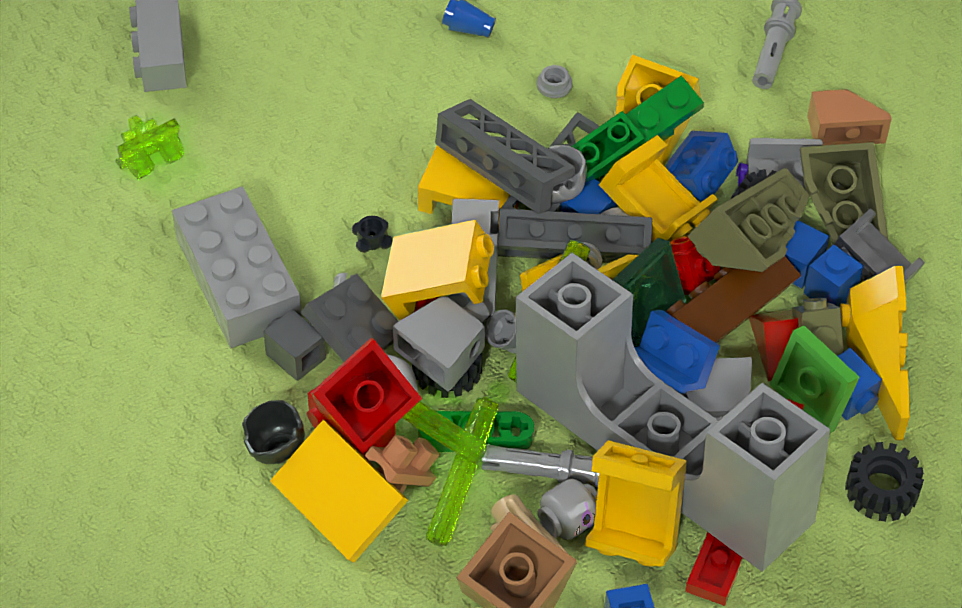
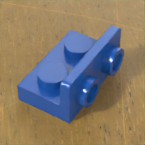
(703, 162)
(676, 352)

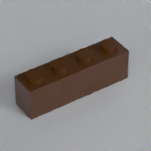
(733, 298)

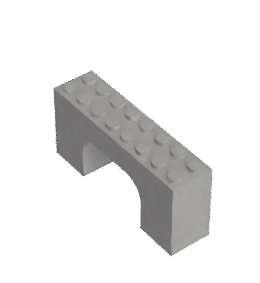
(746, 477)

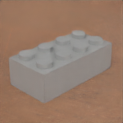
(235, 264)

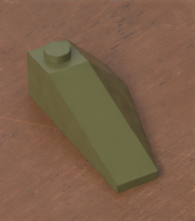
(843, 185)
(754, 225)

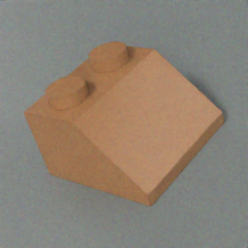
(516, 569)

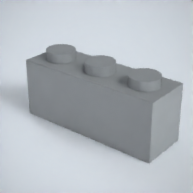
(158, 44)

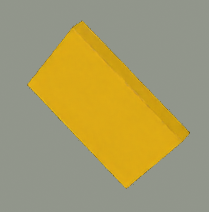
(338, 491)

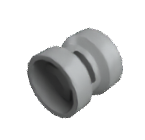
(501, 330)

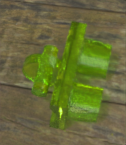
(145, 140)

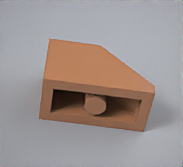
(846, 118)

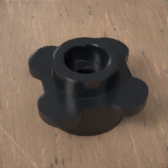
(371, 234)

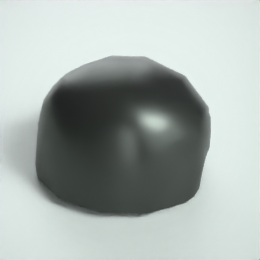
(273, 432)

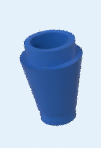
(467, 18)

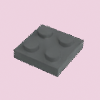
(350, 317)

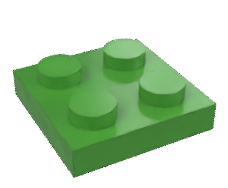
(814, 377)

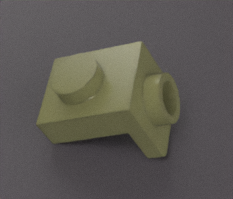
(823, 321)

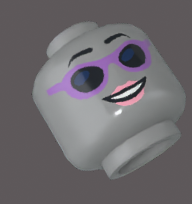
(568, 509)

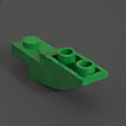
(631, 130)

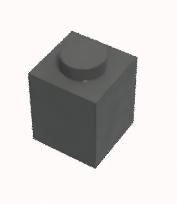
(294, 344)

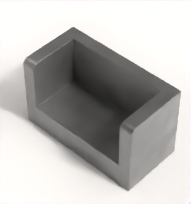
(873, 250)

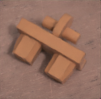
(405, 462)

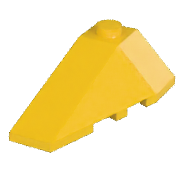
(640, 82)
(875, 335)

